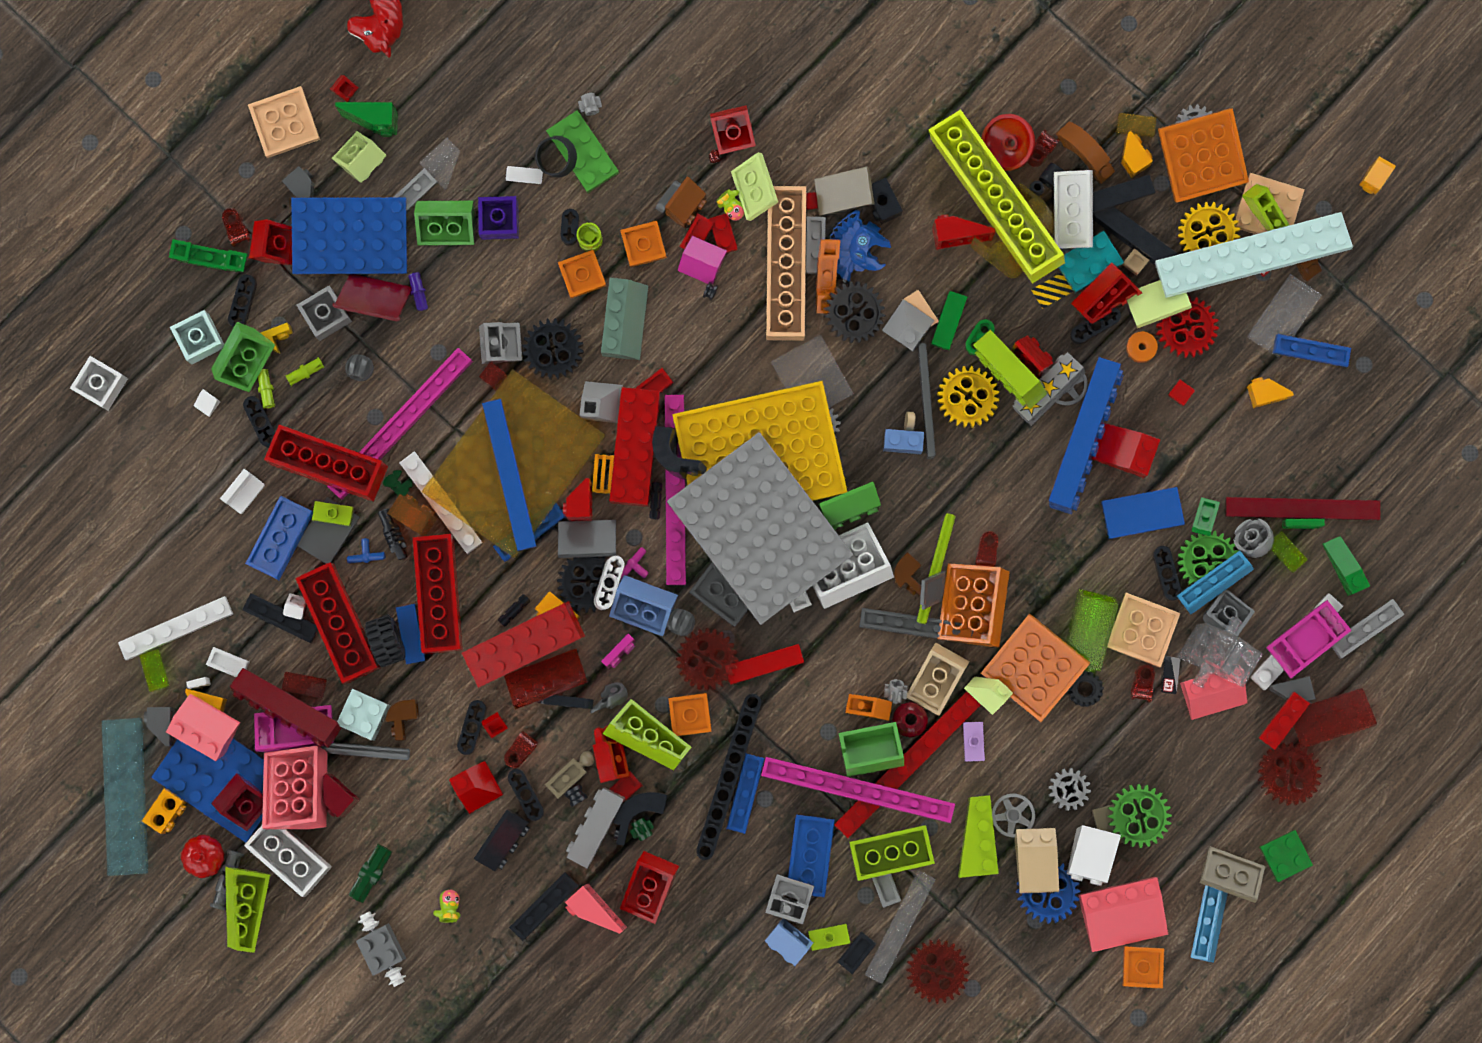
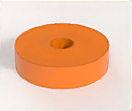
(1147, 340)

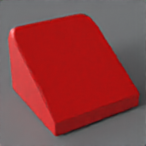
(344, 88)

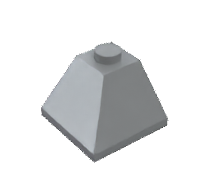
(908, 325)

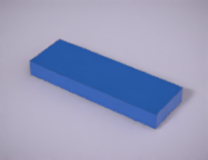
(410, 633)

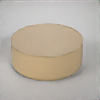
(909, 421)

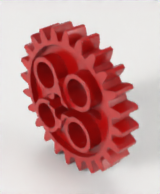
(1191, 343)

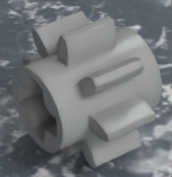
(590, 104)
(895, 691)

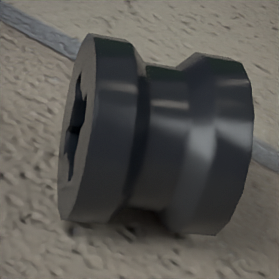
(576, 795)

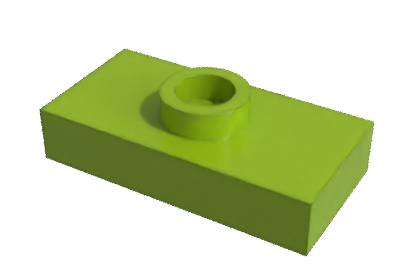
(332, 513)
(829, 937)

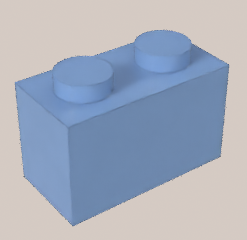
(903, 441)
(788, 942)

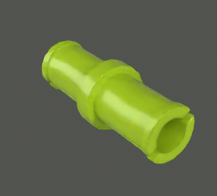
(304, 371)
(266, 389)

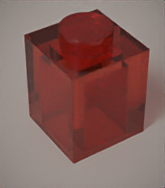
(493, 376)

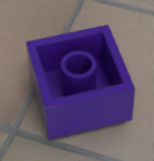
(498, 217)

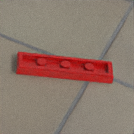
(766, 663)

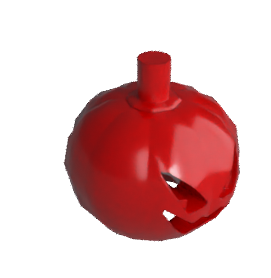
(202, 856)

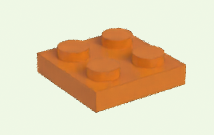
(643, 244)
(582, 274)
(690, 714)
(1143, 967)

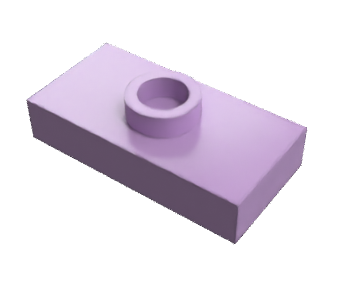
(973, 741)

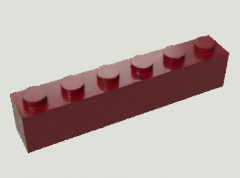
(285, 708)

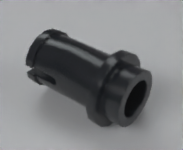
(1037, 185)

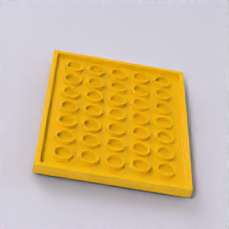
(790, 420)

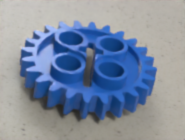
(1064, 896)

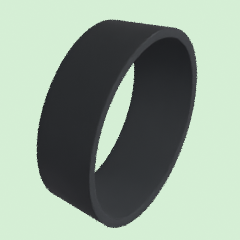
(572, 156)

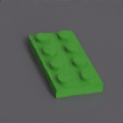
(592, 163)

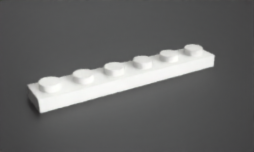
(421, 476)
(175, 628)
(1270, 668)

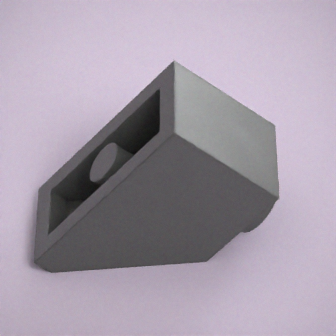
(300, 183)
(1301, 686)
(158, 721)

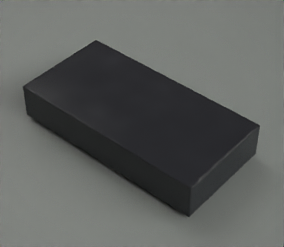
(856, 952)

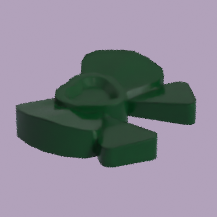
(392, 482)

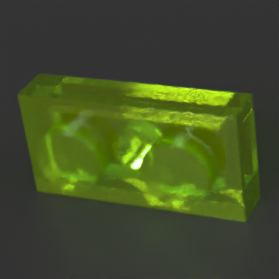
(1287, 552)
(154, 670)

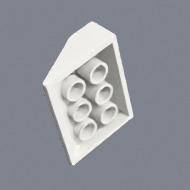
(859, 572)

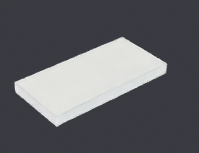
(1073, 209)

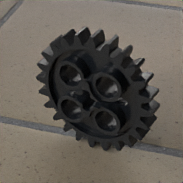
(844, 298)
(536, 352)
(588, 565)

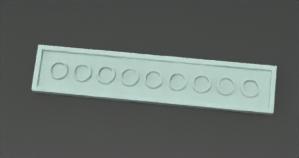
(1253, 254)

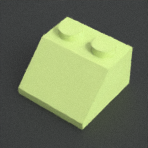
(359, 156)

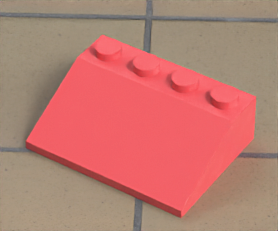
(294, 789)
(591, 907)
(1123, 914)

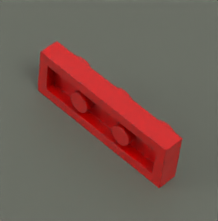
(1284, 720)

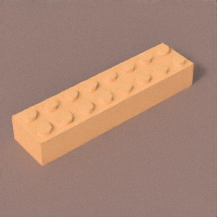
(786, 265)

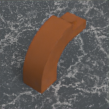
(1087, 149)

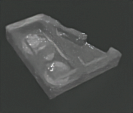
(442, 162)

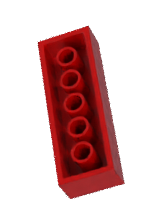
(634, 447)
(326, 463)
(437, 594)
(337, 623)
(523, 644)

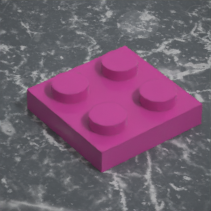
(626, 645)

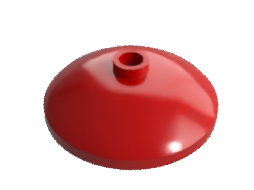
(998, 139)

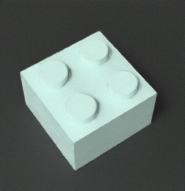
(197, 337)
(363, 714)

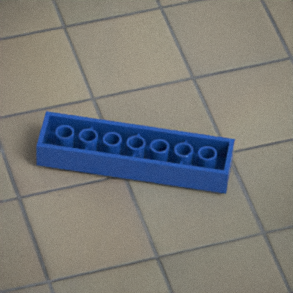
(1084, 438)

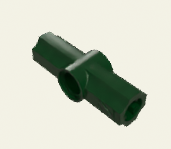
(370, 873)

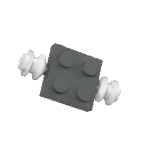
(381, 949)

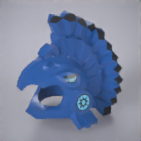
(856, 245)

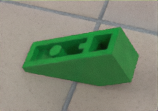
(1346, 566)

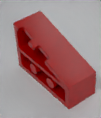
(1105, 293)

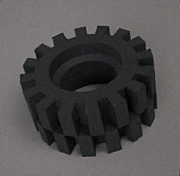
(1095, 695)

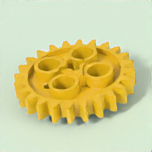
(1202, 217)
(978, 383)

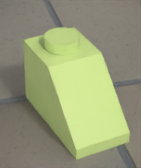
(989, 692)

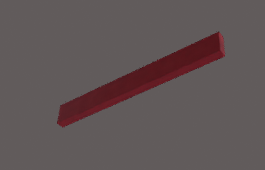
(1302, 508)

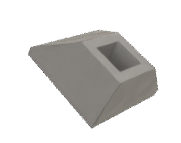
(600, 402)

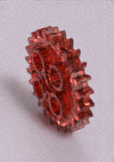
(715, 644)
(1307, 775)
(942, 954)

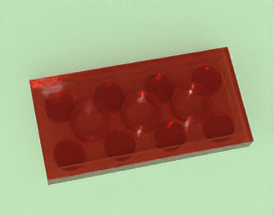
(545, 678)
(1334, 718)

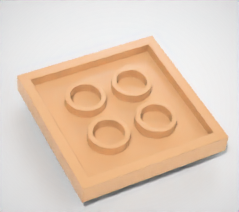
(284, 122)
(1285, 195)
(1143, 630)

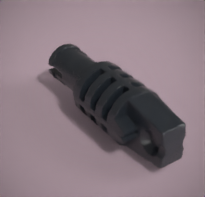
(393, 535)

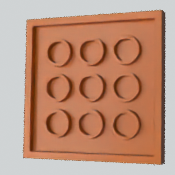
(1203, 155)
(1036, 667)

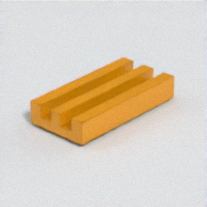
(595, 475)

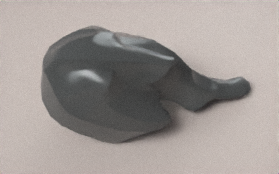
(614, 695)

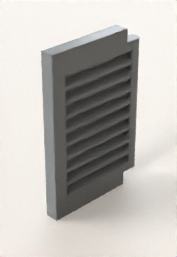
(932, 590)

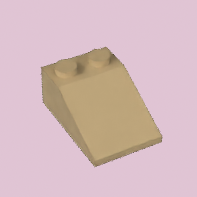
(937, 679)
(1037, 860)

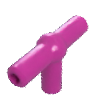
(633, 564)

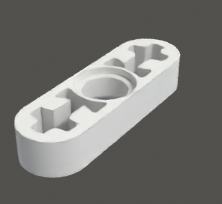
(609, 597)

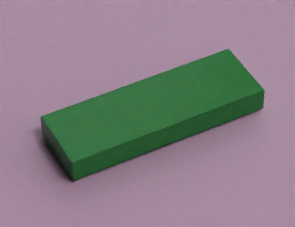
(949, 320)

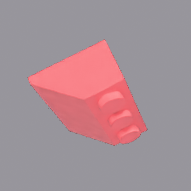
(1214, 697)
(203, 727)

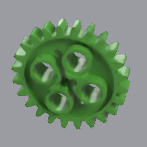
(1207, 544)
(1156, 810)

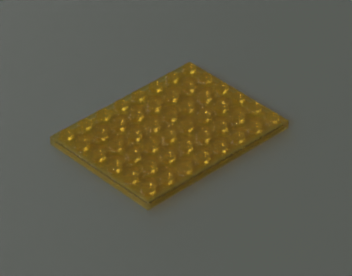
(549, 453)

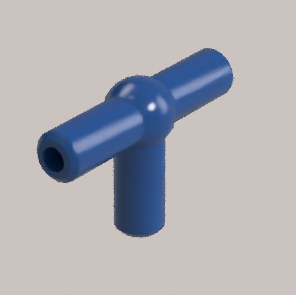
(366, 556)

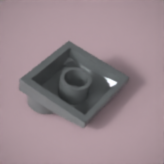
(1224, 607)

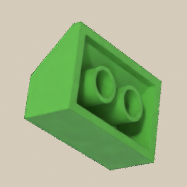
(444, 222)
(242, 357)
(851, 505)

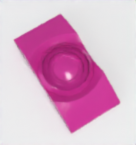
(1308, 638)
(273, 736)

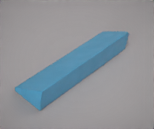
(1215, 582)
(1209, 924)

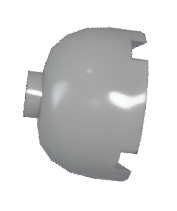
(1254, 538)

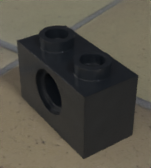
(892, 209)

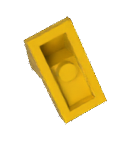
(279, 332)

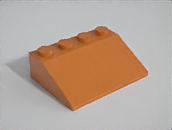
(976, 600)

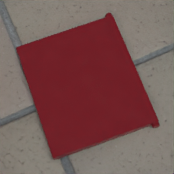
(373, 297)

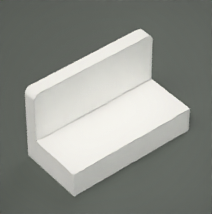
(242, 491)

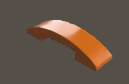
(826, 272)

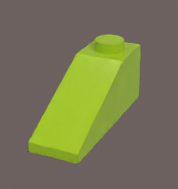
(1265, 207)

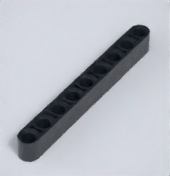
(1120, 225)
(728, 786)

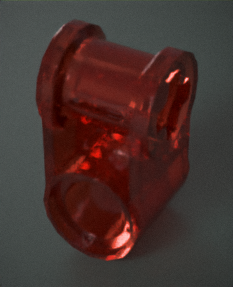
(1043, 146)
(236, 230)
(987, 554)
(1143, 685)
(523, 747)

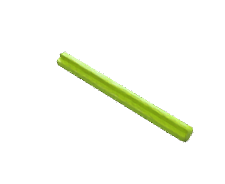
(938, 559)

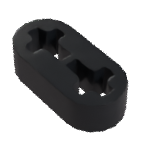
(565, 226)

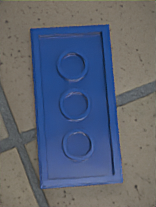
(1142, 513)
(279, 538)
(811, 852)

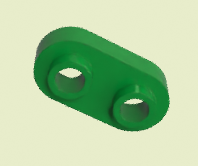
(976, 334)

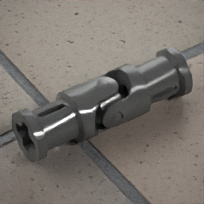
(233, 860)

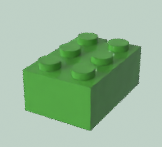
(871, 749)

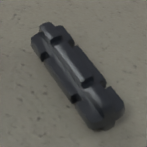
(655, 502)
(514, 610)

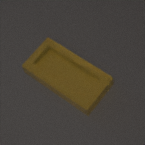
(1137, 124)

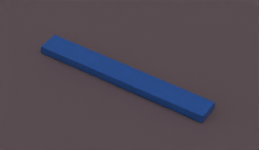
(509, 475)

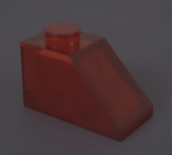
(304, 684)

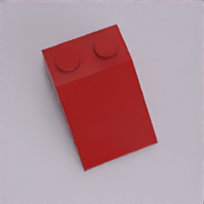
(956, 232)
(1030, 354)
(1127, 450)
(649, 887)

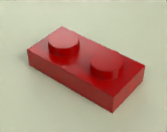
(723, 233)

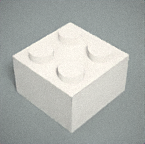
(99, 383)

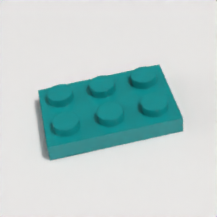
(1086, 264)

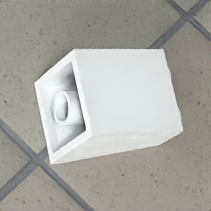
(1092, 855)

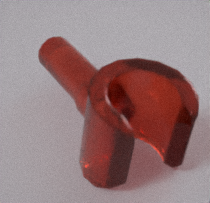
(714, 156)

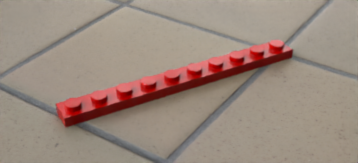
(912, 760)

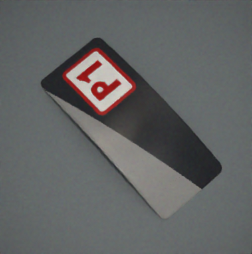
(1170, 675)

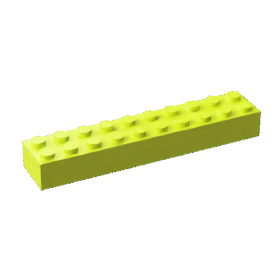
(996, 196)

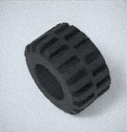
(385, 640)

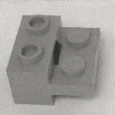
(491, 340)
(786, 907)

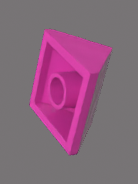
(701, 260)

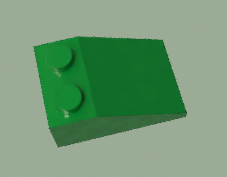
(374, 116)

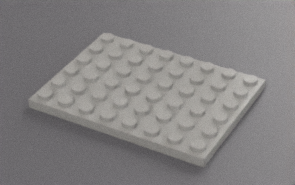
(759, 528)

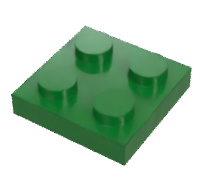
(1286, 856)

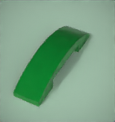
(208, 257)

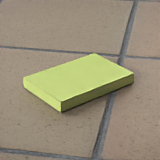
(754, 186)
(1154, 306)

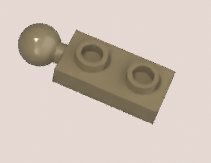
(570, 774)

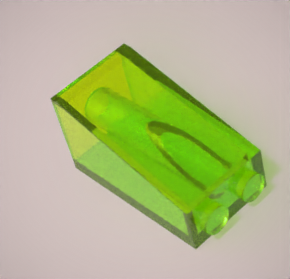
(1092, 626)

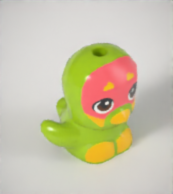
(731, 205)
(449, 904)

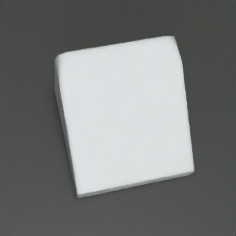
(206, 403)
(294, 606)

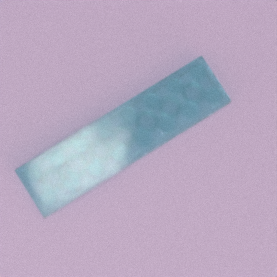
(124, 796)

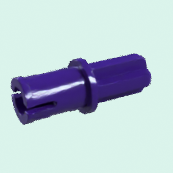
(418, 291)

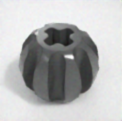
(359, 367)
(681, 622)

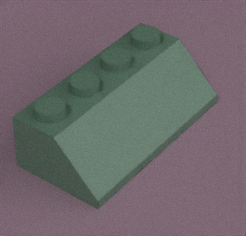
(624, 319)

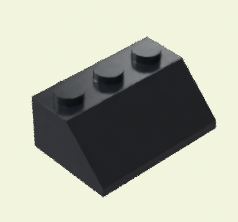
(502, 840)

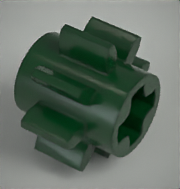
(642, 829)

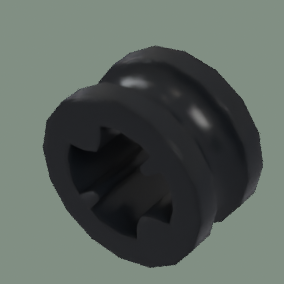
(710, 291)

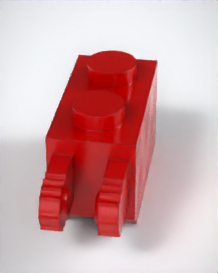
(609, 757)

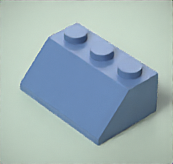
(643, 605)

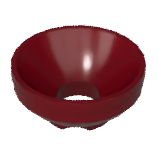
(910, 730)

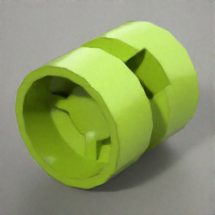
(589, 237)

